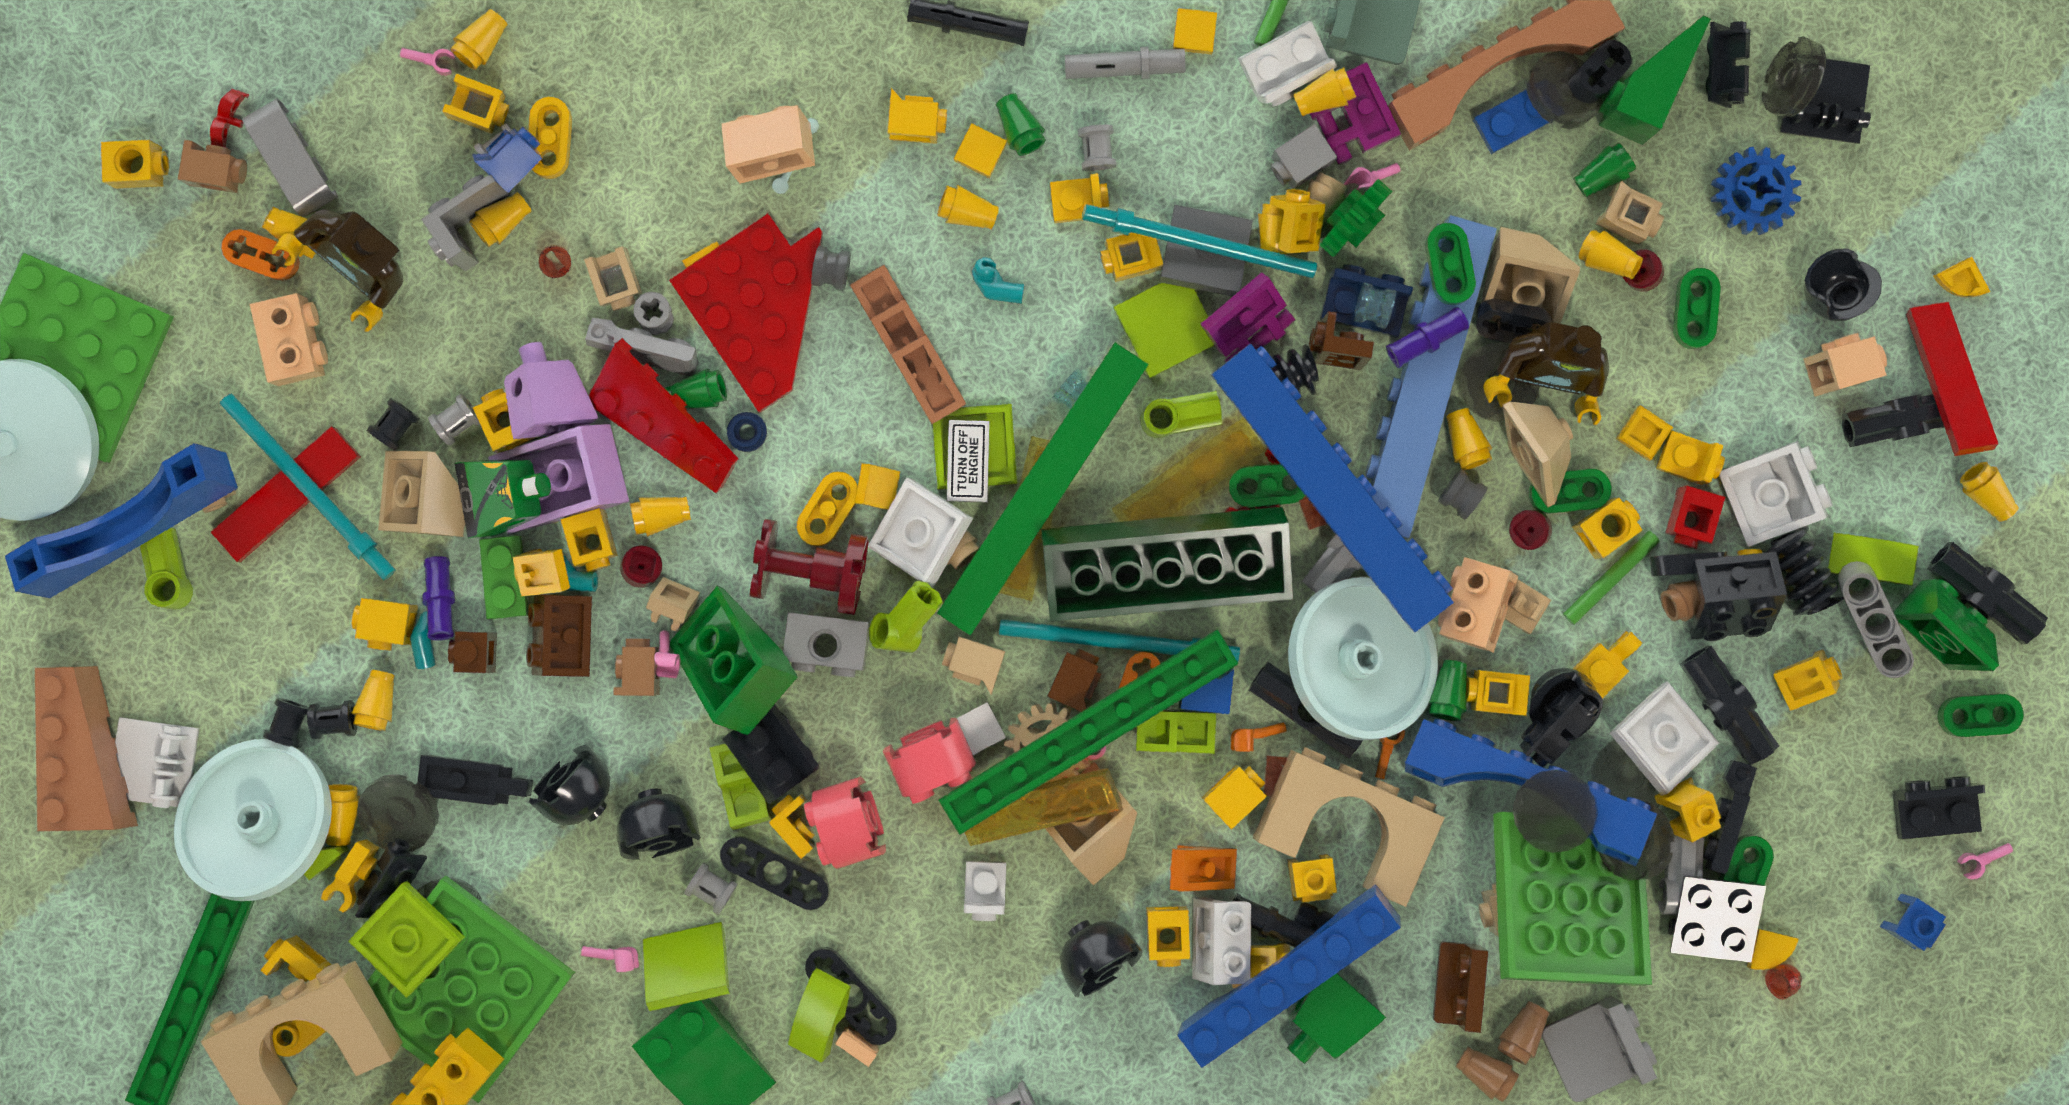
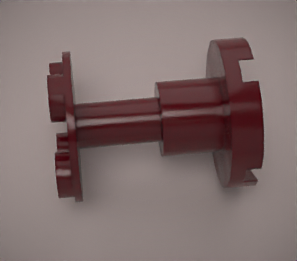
(825, 569)

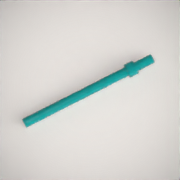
(1124, 222)
(359, 543)
(1098, 638)

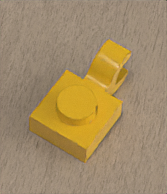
(1605, 665)
(356, 866)

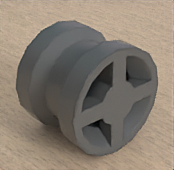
(830, 268)
(1462, 494)

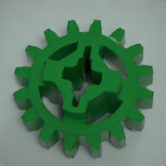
(1355, 218)

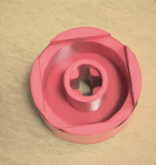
(930, 760)
(845, 823)

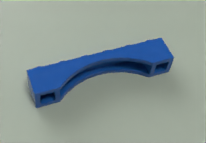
(177, 491)
(1452, 758)
(1304, 968)

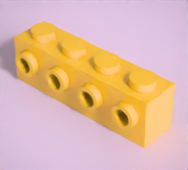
(456, 1075)

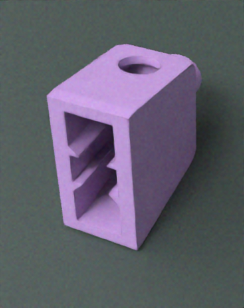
(545, 396)

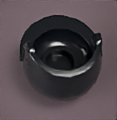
(1841, 285)
(1555, 682)

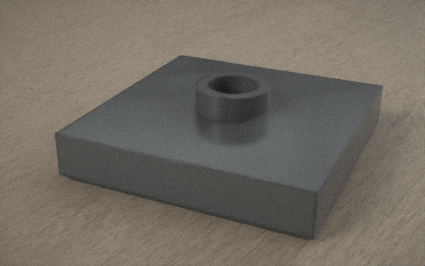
(1203, 269)

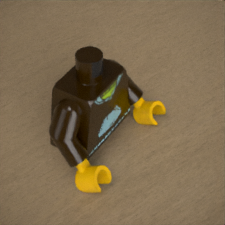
(353, 251)
(1556, 359)

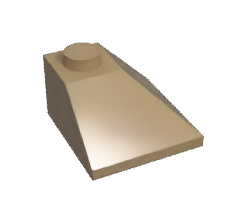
(1530, 272)
(1539, 446)
(419, 495)
(1096, 842)

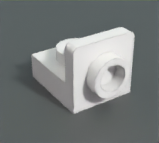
(985, 889)

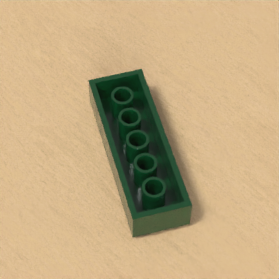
(1167, 564)

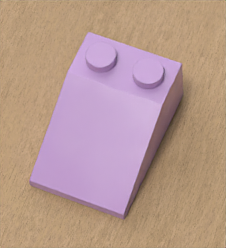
(581, 472)

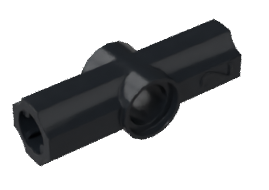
(1894, 420)
(1988, 593)
(1279, 692)
(1730, 705)

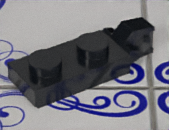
(470, 780)
(1732, 810)

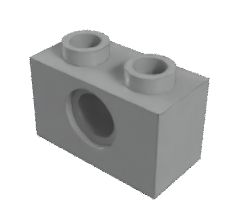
(801, 639)

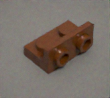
(1344, 351)
(560, 635)
(1460, 985)

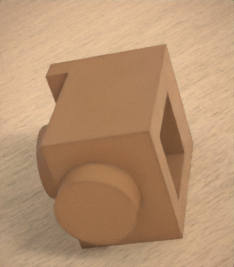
(211, 168)
(637, 669)

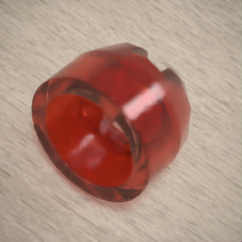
(548, 267)
(1783, 986)

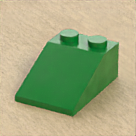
(1644, 99)
(1948, 628)
(731, 663)
(703, 1058)

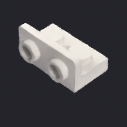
(1286, 64)
(1221, 941)

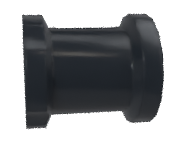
(393, 424)
(331, 720)
(286, 722)

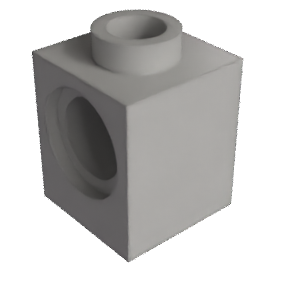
(1302, 157)

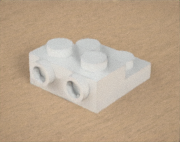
(1775, 493)

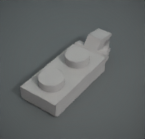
(668, 355)

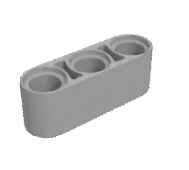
(288, 159)
(1879, 637)

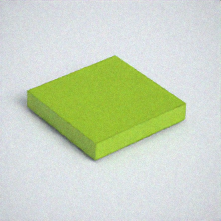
(1164, 326)
(1001, 443)
(406, 939)
(685, 966)

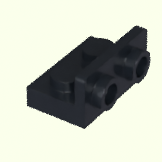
(772, 755)
(1937, 809)

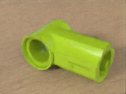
(1185, 414)
(164, 564)
(903, 626)

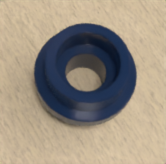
(741, 420)

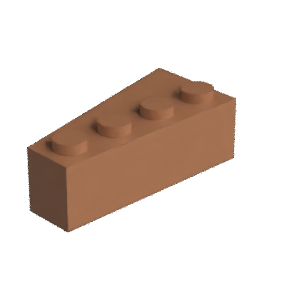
(76, 755)

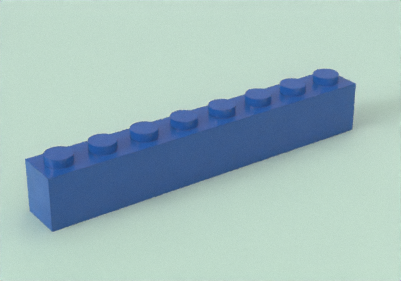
(1332, 487)

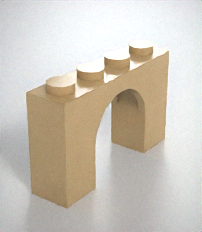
(1406, 826)
(335, 1001)

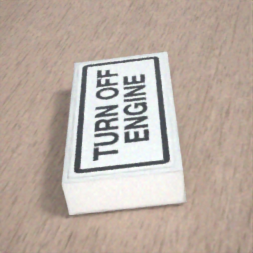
(968, 461)

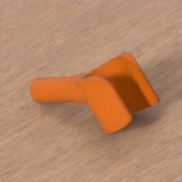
(1243, 739)
(1386, 751)

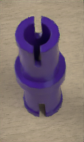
(1427, 337)
(438, 598)

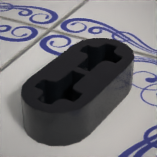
(1596, 66)
(1513, 319)
(1679, 563)

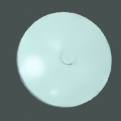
(44, 441)
(1360, 662)
(252, 820)

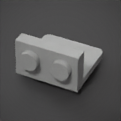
(449, 215)
(1599, 1049)

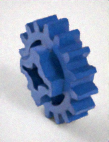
(1774, 192)

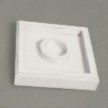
(920, 532)
(1664, 738)

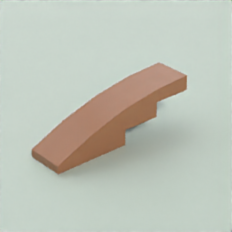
(908, 344)

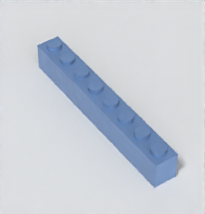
(1423, 392)

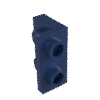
(1344, 292)

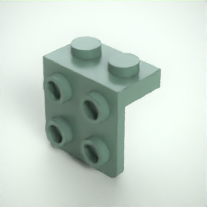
(1372, 28)

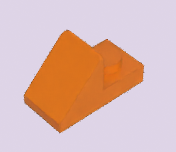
(1202, 868)

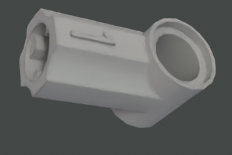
(1333, 566)
(1685, 861)

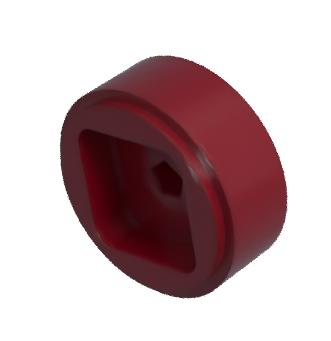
(1649, 274)
(1530, 529)
(641, 566)

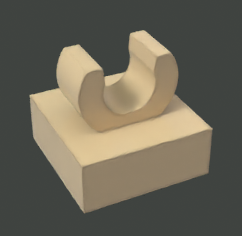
(672, 601)
(1526, 607)

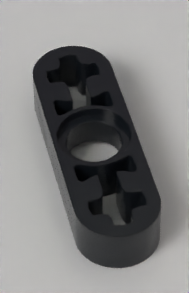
(752, 850)
(878, 1011)

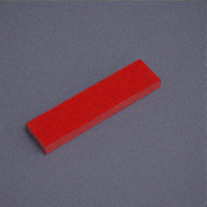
(1951, 379)
(281, 499)

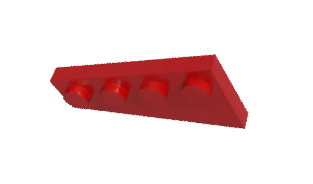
(644, 408)

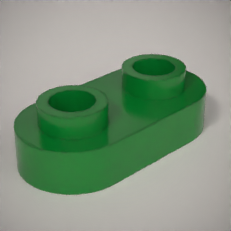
(1452, 264)
(1700, 310)
(1270, 486)
(1571, 496)
(1978, 715)
(1754, 871)

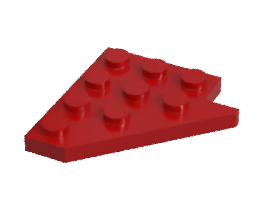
(754, 305)

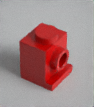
(1704, 506)

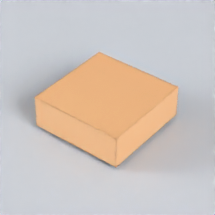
(857, 1046)

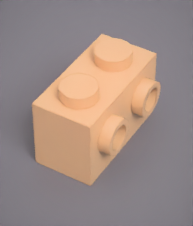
(768, 144)
(289, 339)
(1845, 364)
(1479, 604)

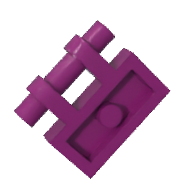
(1367, 116)
(1245, 314)

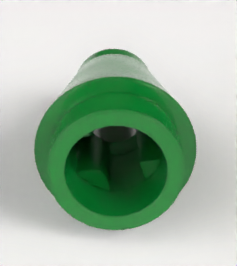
(1020, 126)
(1605, 170)
(701, 390)
(1450, 692)

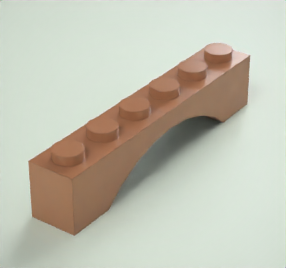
(1572, 29)

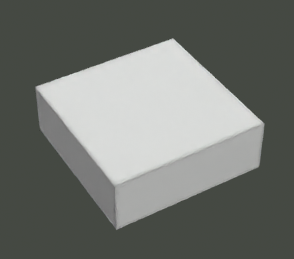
(981, 728)

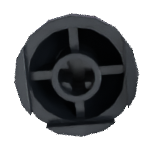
(574, 790)
(656, 824)
(1095, 955)

